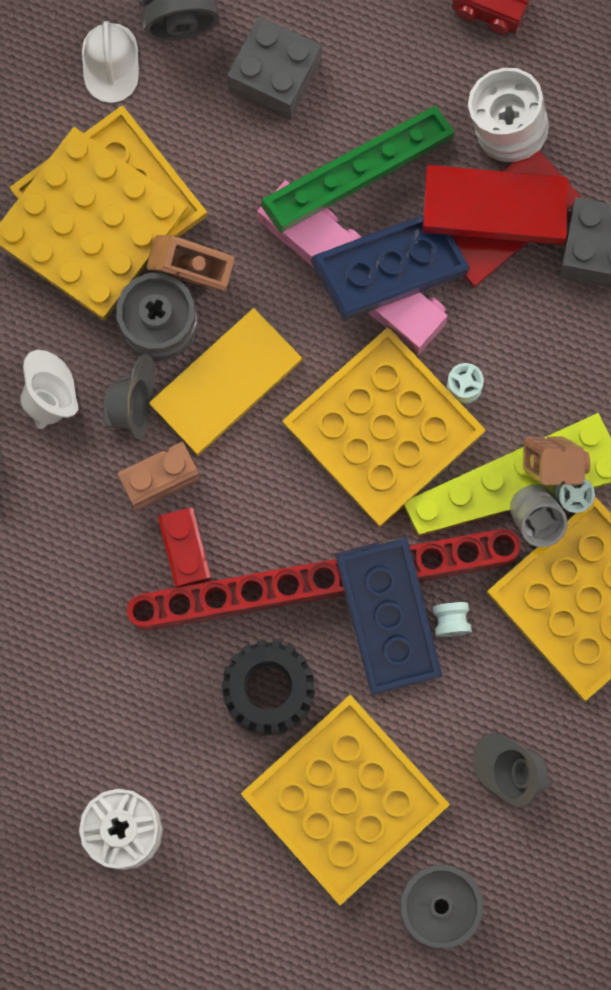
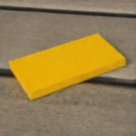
(225, 381)

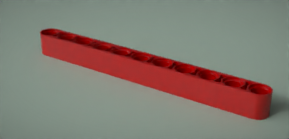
(304, 576)

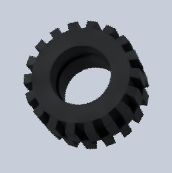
(268, 655)

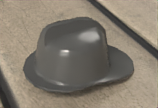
(129, 398)
(510, 769)

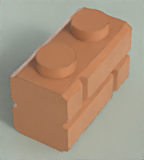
(190, 262)
(555, 460)
(159, 476)

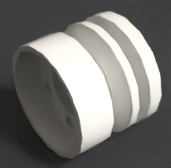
(505, 98)
(141, 837)

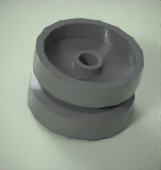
(178, 18)
(152, 296)
(451, 886)

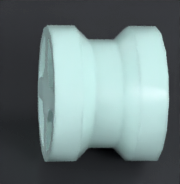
(467, 376)
(579, 497)
(452, 619)

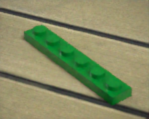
(357, 169)

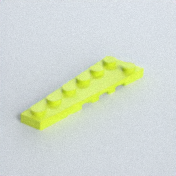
(493, 485)

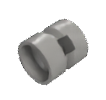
(538, 516)

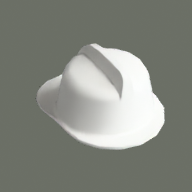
(110, 62)
(47, 389)

